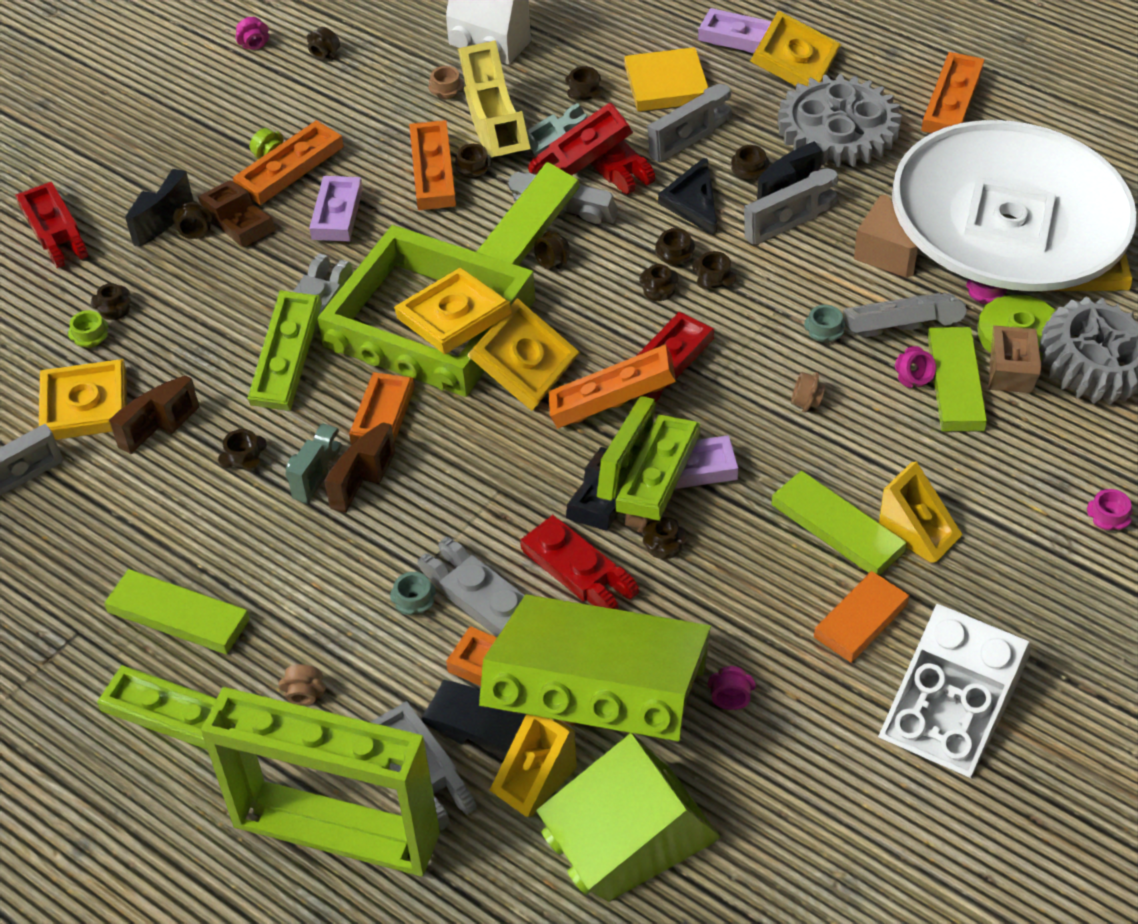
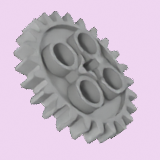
(841, 117)

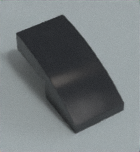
(790, 169)
(154, 211)
(585, 505)
(458, 716)

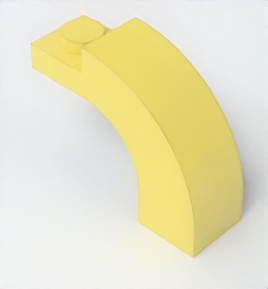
(493, 115)

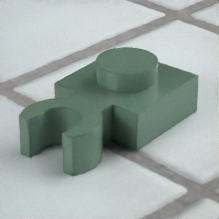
(552, 128)
(309, 467)

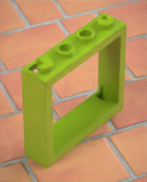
(401, 355)
(255, 725)

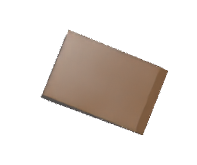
(883, 241)
(1014, 359)

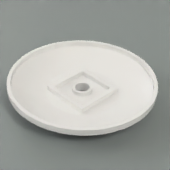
(1065, 197)

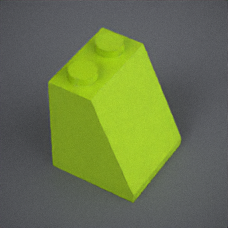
(624, 821)

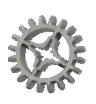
(1092, 359)

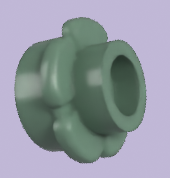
(825, 323)
(410, 585)

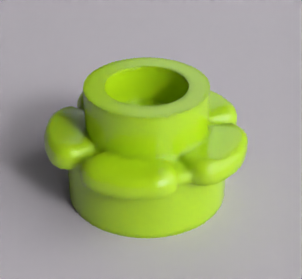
(265, 141)
(87, 329)

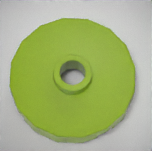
(1013, 311)

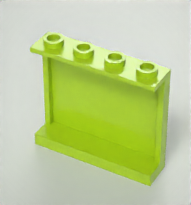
(595, 666)

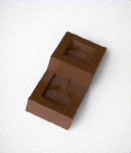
(236, 214)
(161, 407)
(362, 461)

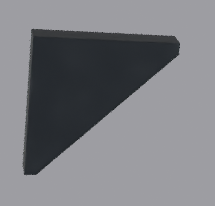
(692, 197)

